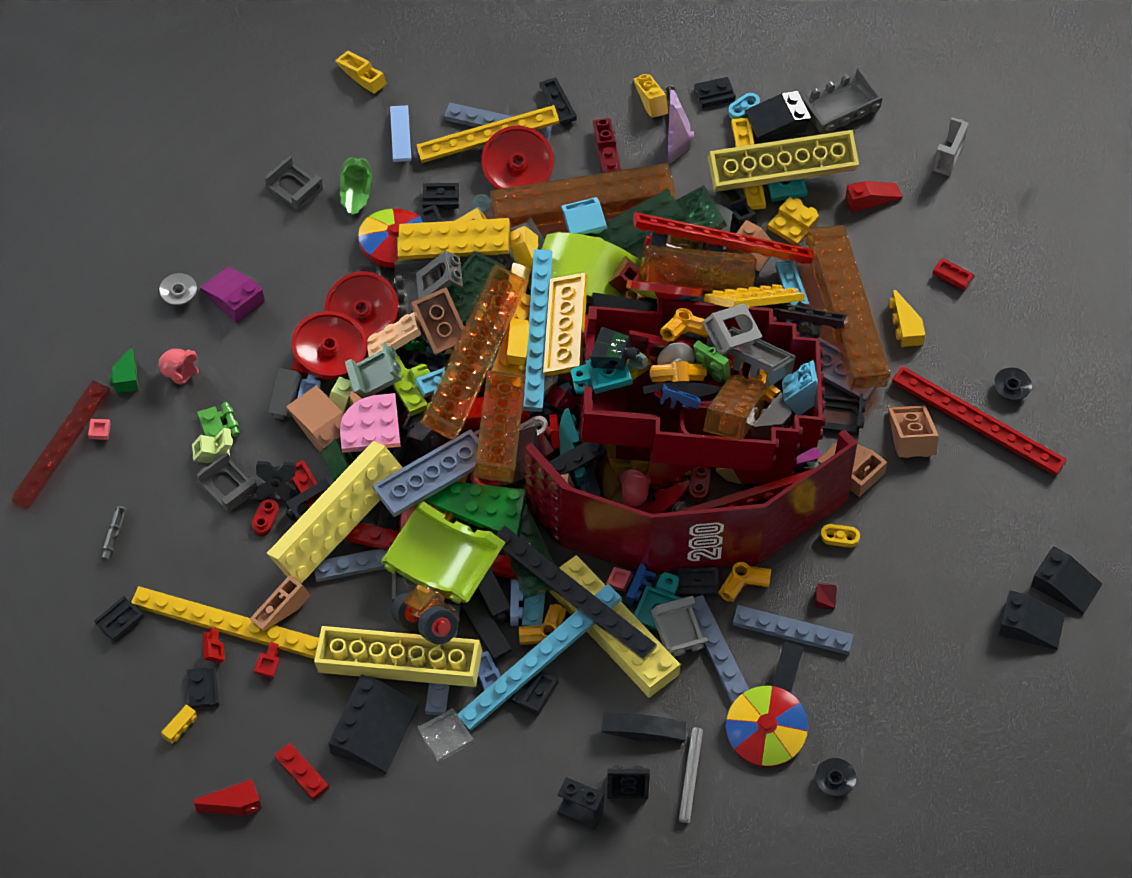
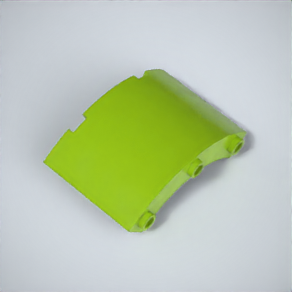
(587, 255)
(442, 553)

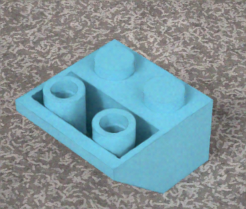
(584, 217)
(801, 388)

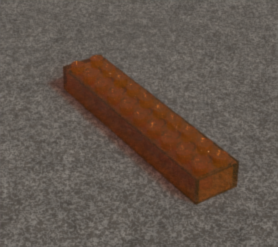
(615, 191)
(845, 294)
(474, 352)

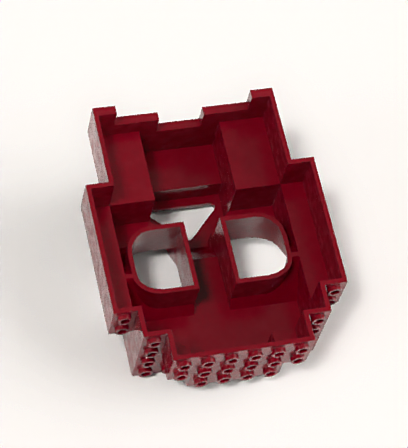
(675, 437)

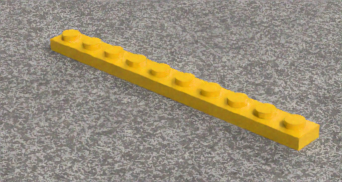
(224, 621)

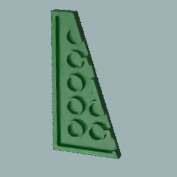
(481, 505)

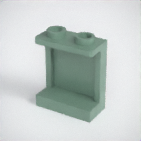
(374, 372)

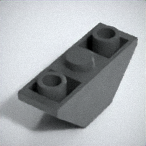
(776, 415)

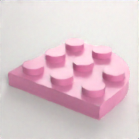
(370, 421)

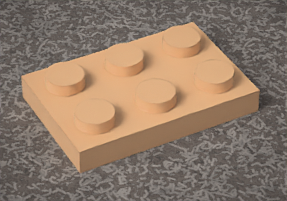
(395, 334)

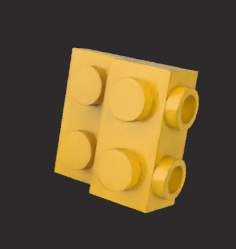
(794, 221)

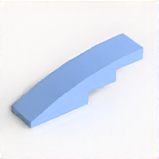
(400, 133)

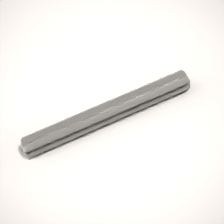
(690, 776)

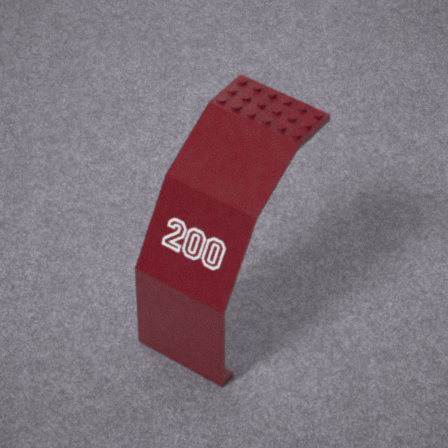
(685, 537)

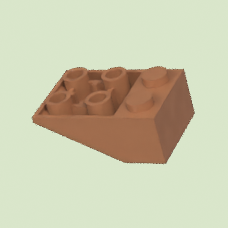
(866, 470)

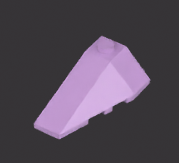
(679, 130)

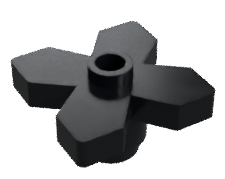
(275, 480)

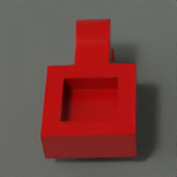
(212, 648)
(268, 663)

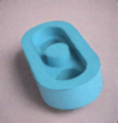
(737, 108)

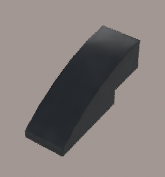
(738, 205)

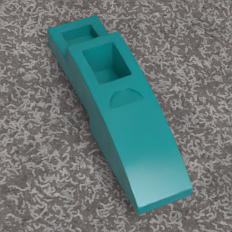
(570, 439)

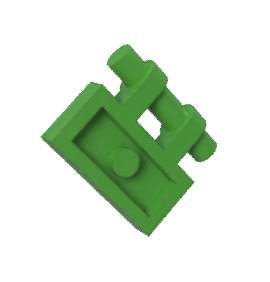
(211, 420)

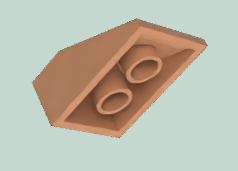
(438, 320)
(317, 417)
(913, 431)

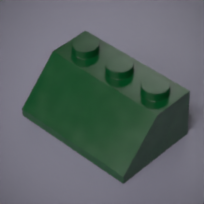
(336, 460)

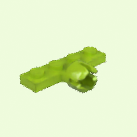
(408, 390)

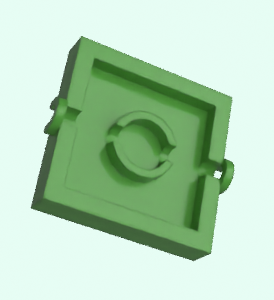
(713, 362)

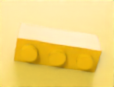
(179, 724)

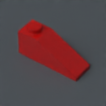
(870, 194)
(233, 800)

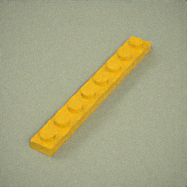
(480, 135)

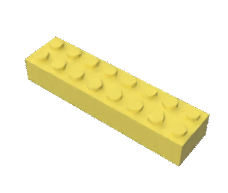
(783, 160)
(333, 514)
(397, 656)
(648, 675)

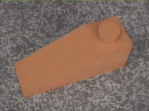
(281, 603)

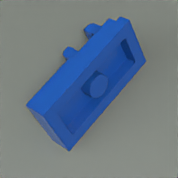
(688, 401)
(634, 593)

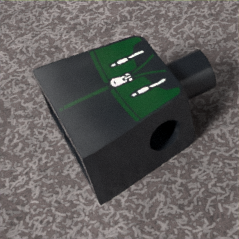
(612, 350)

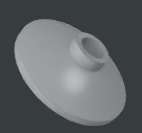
(178, 283)
(676, 352)

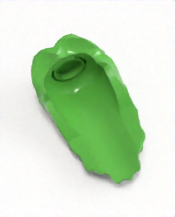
(355, 184)

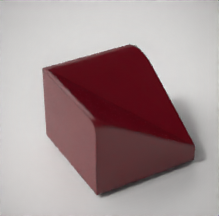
(826, 596)

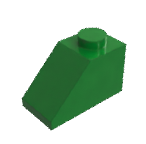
(125, 373)

